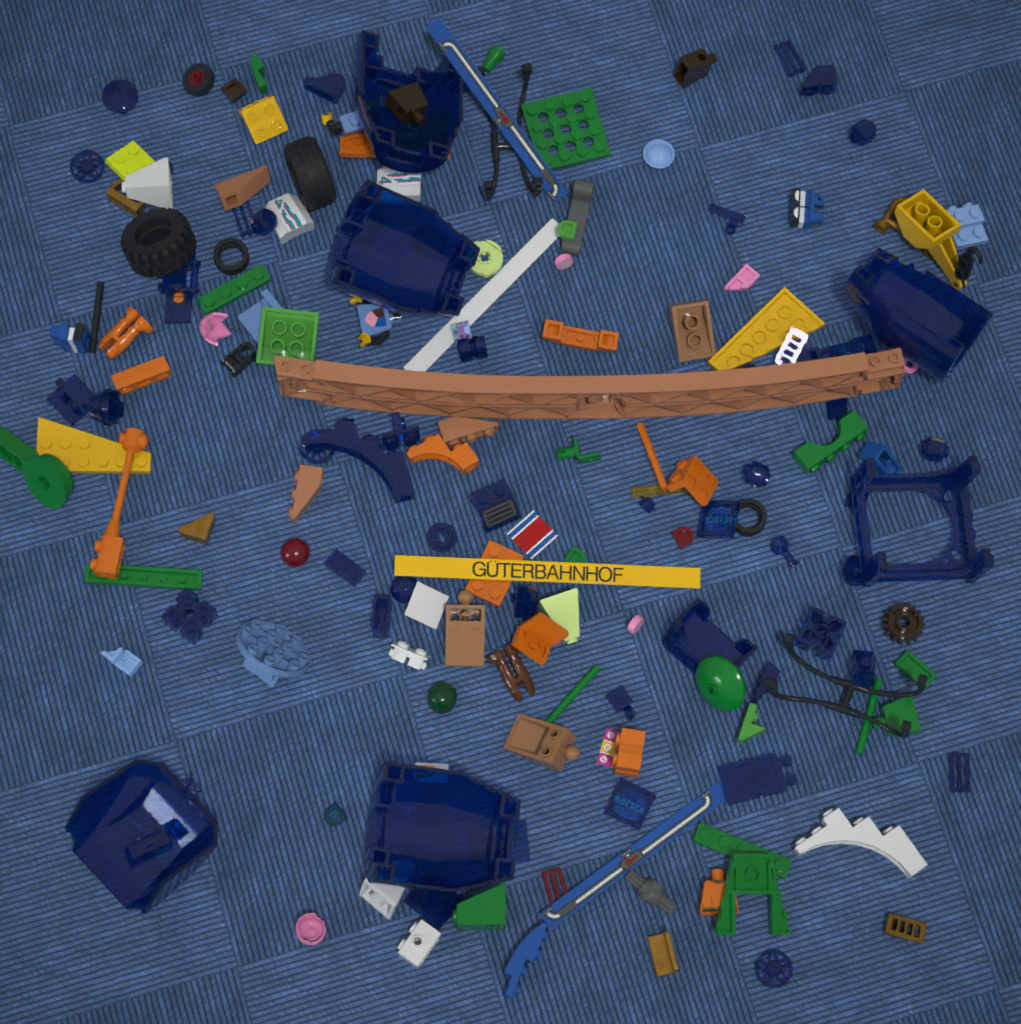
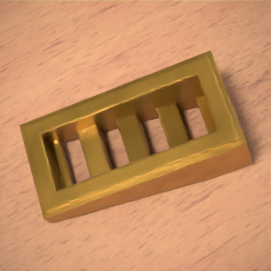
(899, 919)

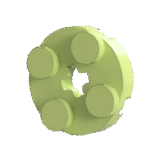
(494, 262)

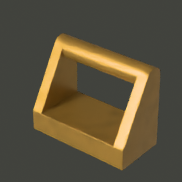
(123, 202)

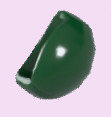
(442, 697)

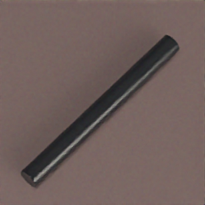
(96, 317)

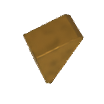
(199, 530)

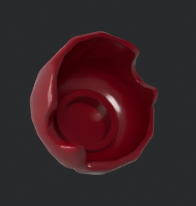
(295, 552)

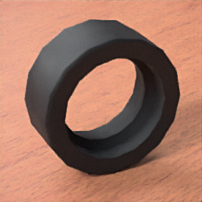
(231, 243)
(749, 532)

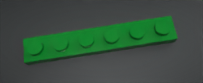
(150, 577)

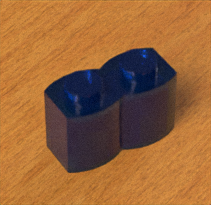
(381, 619)

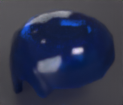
(852, 572)
(402, 588)

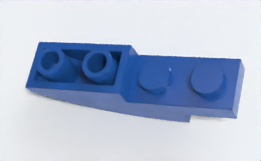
(527, 951)

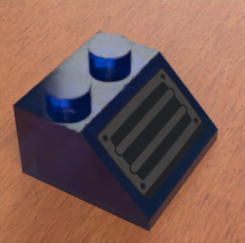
(495, 506)

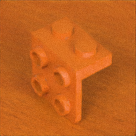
(695, 478)
(538, 636)

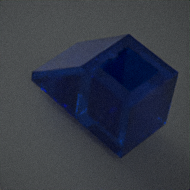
(819, 81)

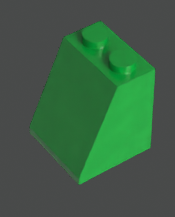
(482, 911)

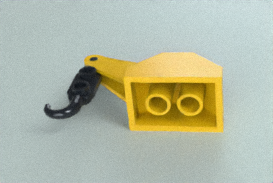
(932, 228)

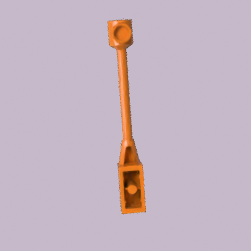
(111, 546)

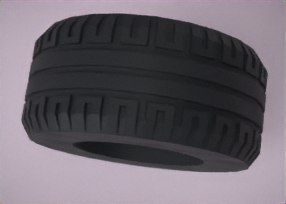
(310, 173)

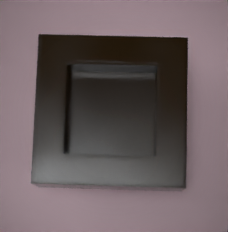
(234, 90)

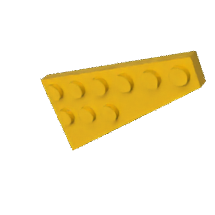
(766, 331)

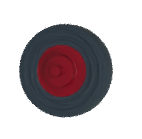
(198, 79)

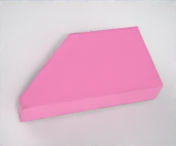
(743, 279)

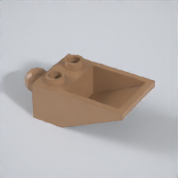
(465, 637)
(542, 742)

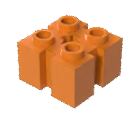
(629, 755)

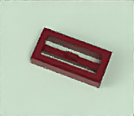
(546, 884)

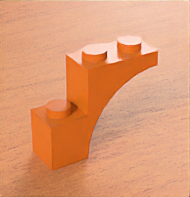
(434, 447)

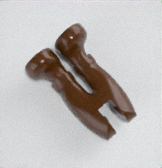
(512, 682)

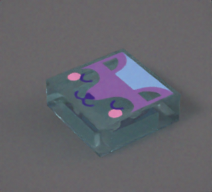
(461, 330)

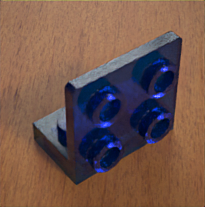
(433, 906)

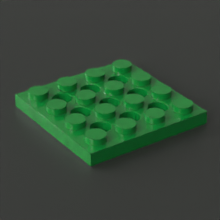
(566, 103)

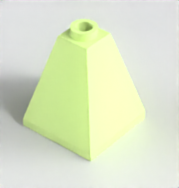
(564, 610)

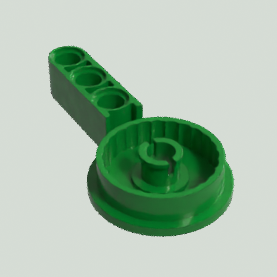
(43, 474)

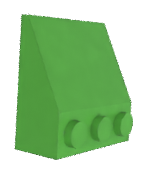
(287, 335)

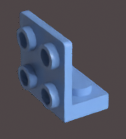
(252, 317)

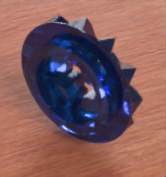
(443, 529)

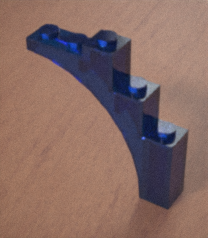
(368, 449)

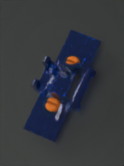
(178, 297)

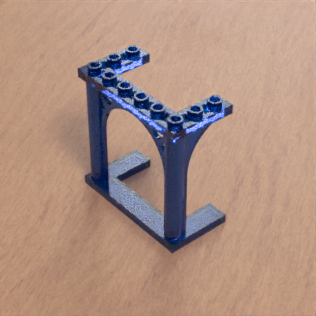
(956, 479)

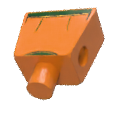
(712, 894)

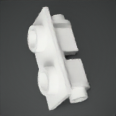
(403, 651)

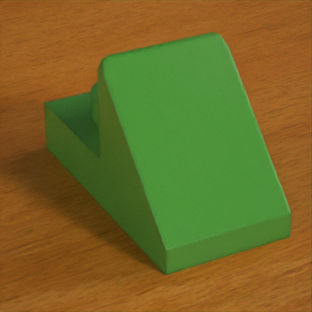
(749, 730)

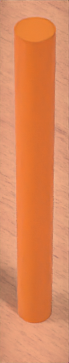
(652, 456)

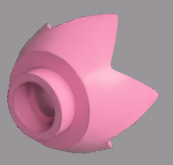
(212, 327)

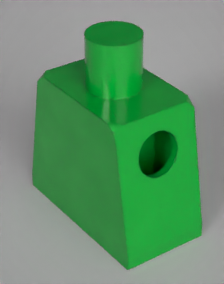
(896, 712)

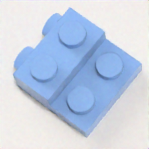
(971, 230)

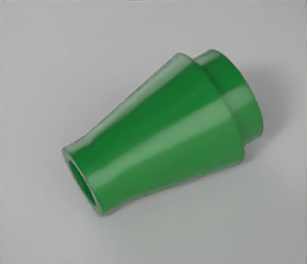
(493, 58)

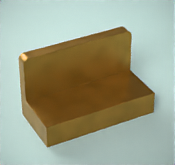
(663, 954)

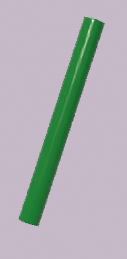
(573, 694)
(866, 724)

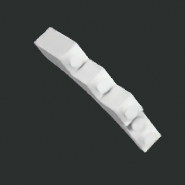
(838, 830)

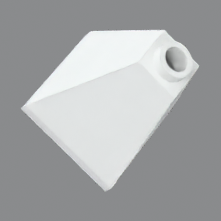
(151, 184)
(382, 897)

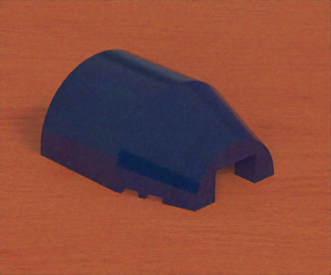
(399, 144)
(399, 254)
(916, 313)
(438, 830)

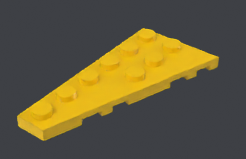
(86, 452)

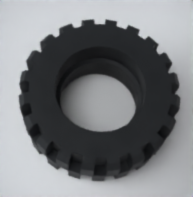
(150, 228)

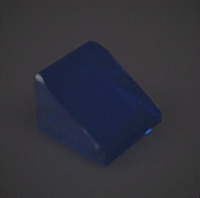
(837, 409)

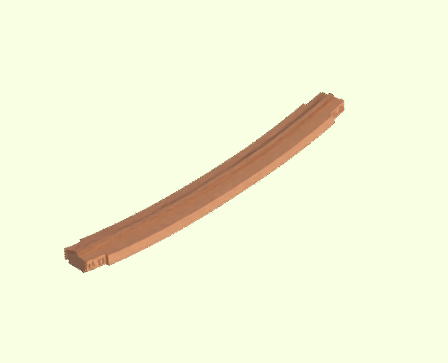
(588, 396)

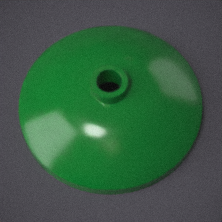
(720, 683)

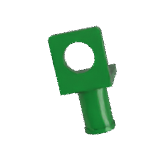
(574, 451)

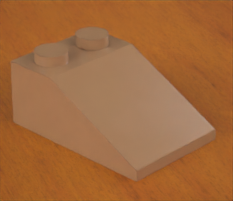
(692, 329)

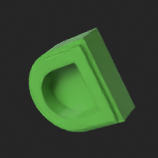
(567, 230)

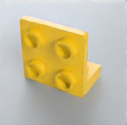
(263, 119)

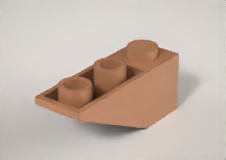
(242, 187)
(462, 429)
(308, 487)

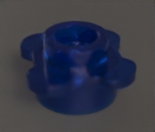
(648, 504)

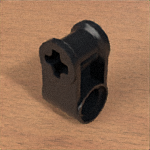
(239, 360)

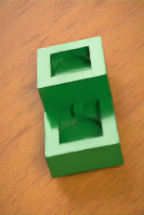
(259, 71)

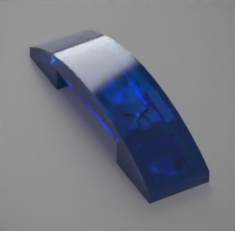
(857, 345)

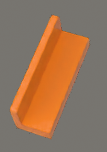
(141, 375)

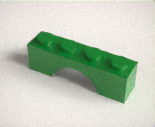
(811, 456)

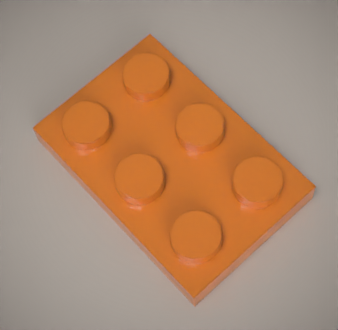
(493, 590)

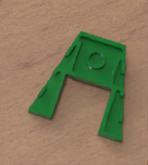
(751, 875)

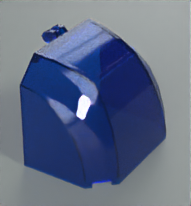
(129, 805)

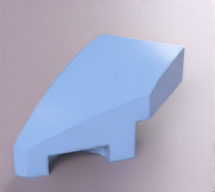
(123, 660)

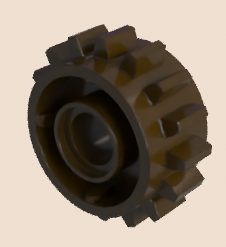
(901, 633)

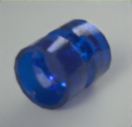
(472, 348)

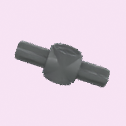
(650, 892)

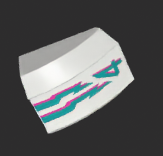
(403, 183)
(291, 217)

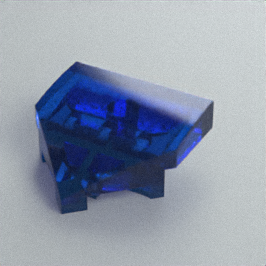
(525, 601)

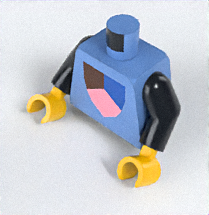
(344, 125)
(374, 322)

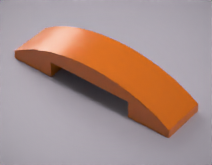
(580, 338)

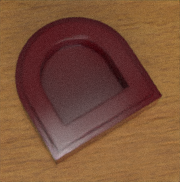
(683, 537)

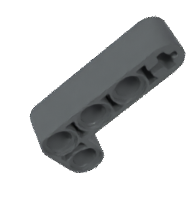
(579, 213)

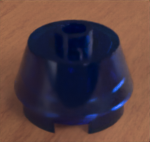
(106, 407)

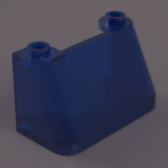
(695, 637)

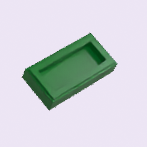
(912, 667)

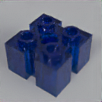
(191, 627)
(825, 644)

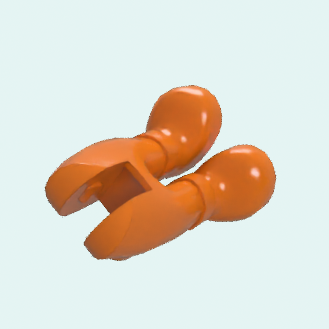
(125, 340)

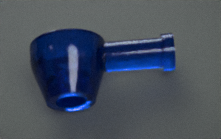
(783, 550)

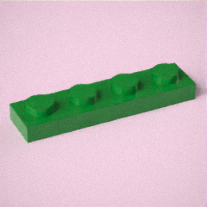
(234, 289)

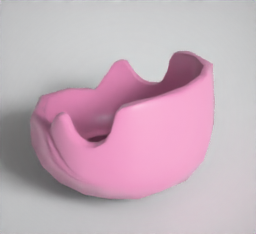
(310, 929)

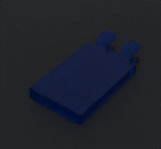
(755, 778)

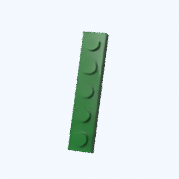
(728, 844)

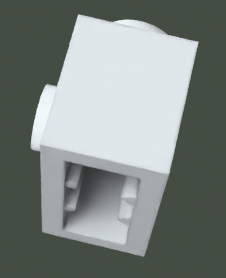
(419, 943)

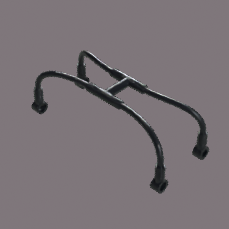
(489, 185)
(843, 708)

